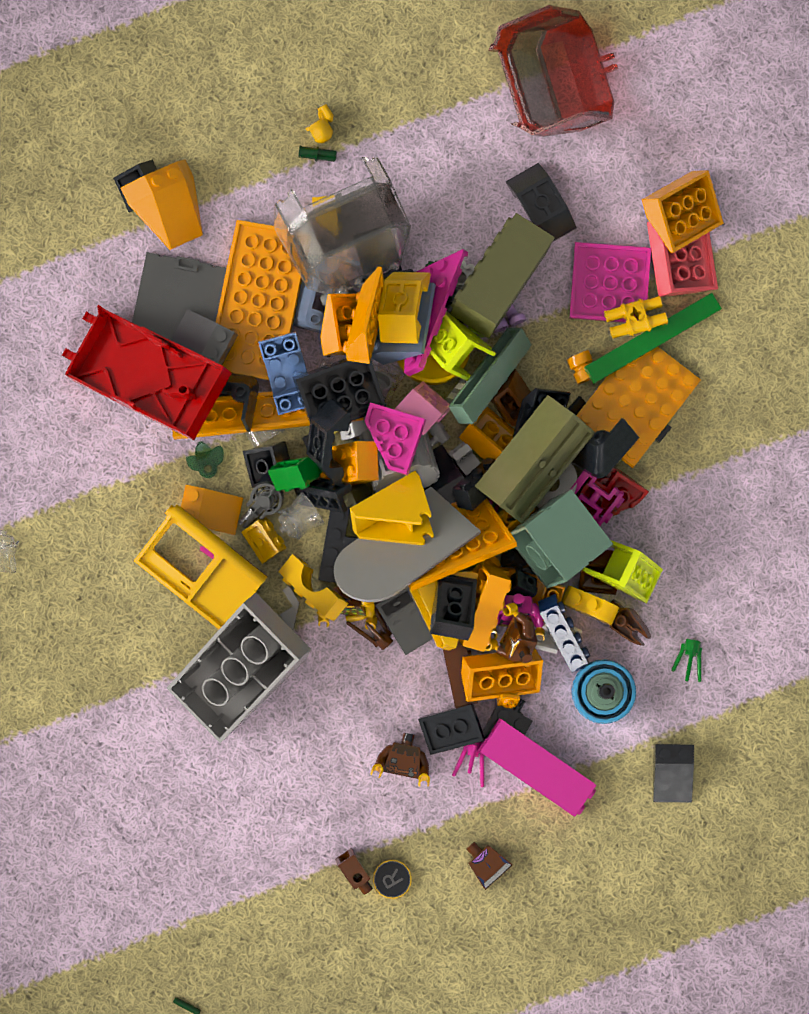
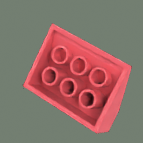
(685, 270)

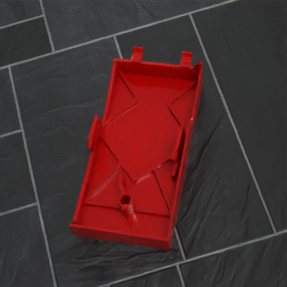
(146, 373)

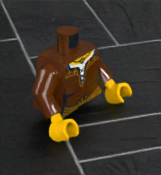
(518, 638)

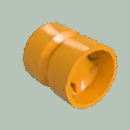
(578, 363)

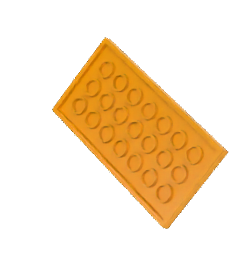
(256, 295)

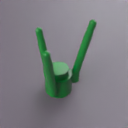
(691, 649)

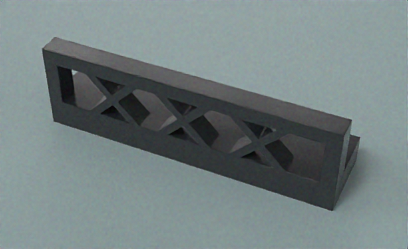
(329, 490)

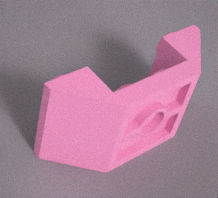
(425, 404)

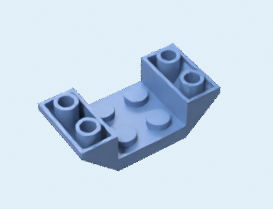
(283, 362)

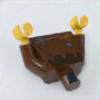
(403, 760)

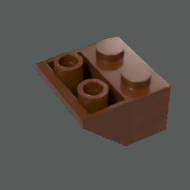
(510, 397)

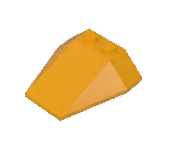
(167, 203)

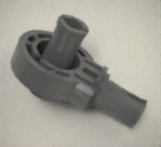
(263, 502)

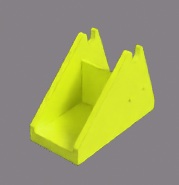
(454, 344)
(629, 572)

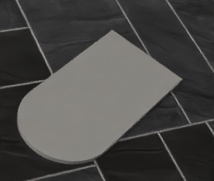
(382, 569)

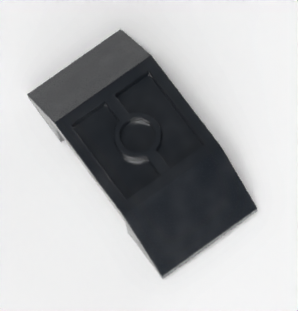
(542, 201)
(534, 399)
(323, 424)

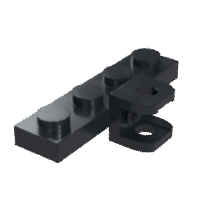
(334, 543)

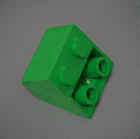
(294, 474)

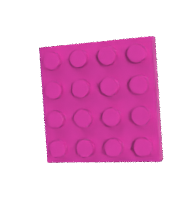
(606, 278)

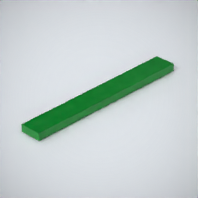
(650, 340)

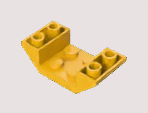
(401, 306)

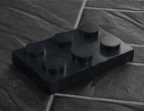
(451, 728)

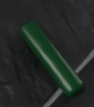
(186, 1006)

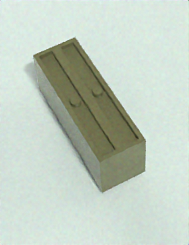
(501, 275)
(535, 459)

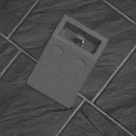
(405, 621)

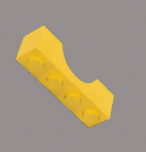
(327, 601)

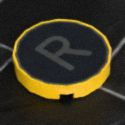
(392, 879)

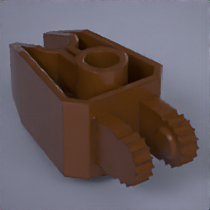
(628, 624)

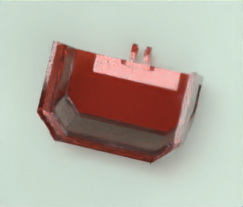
(554, 72)

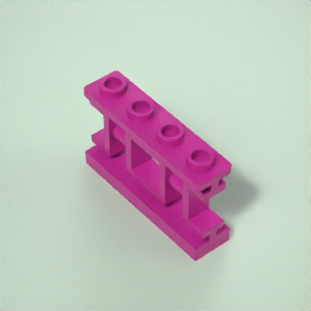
(596, 495)

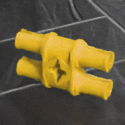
(638, 308)

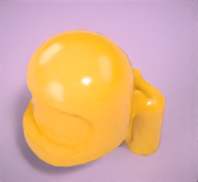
(321, 129)

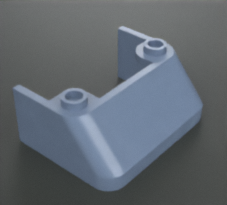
(305, 316)

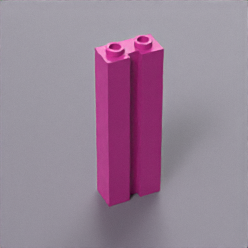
(537, 768)

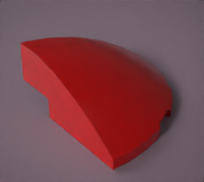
(633, 491)

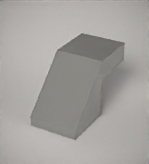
(290, 615)

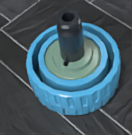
(603, 691)

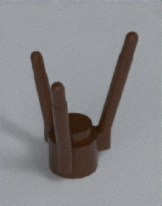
(381, 638)

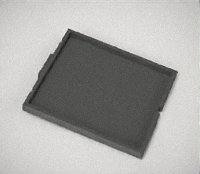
(171, 288)

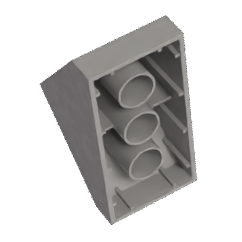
(239, 668)

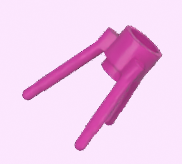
(472, 750)

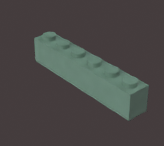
(490, 376)

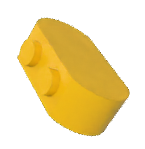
(590, 605)

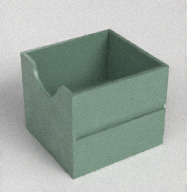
(560, 539)

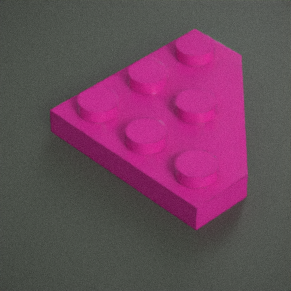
(395, 435)

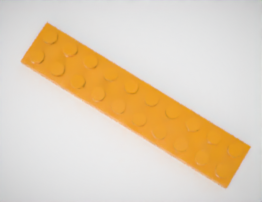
(227, 414)

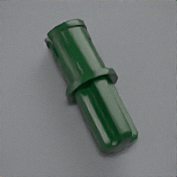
(317, 154)

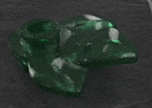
(205, 456)

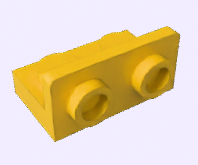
(264, 539)

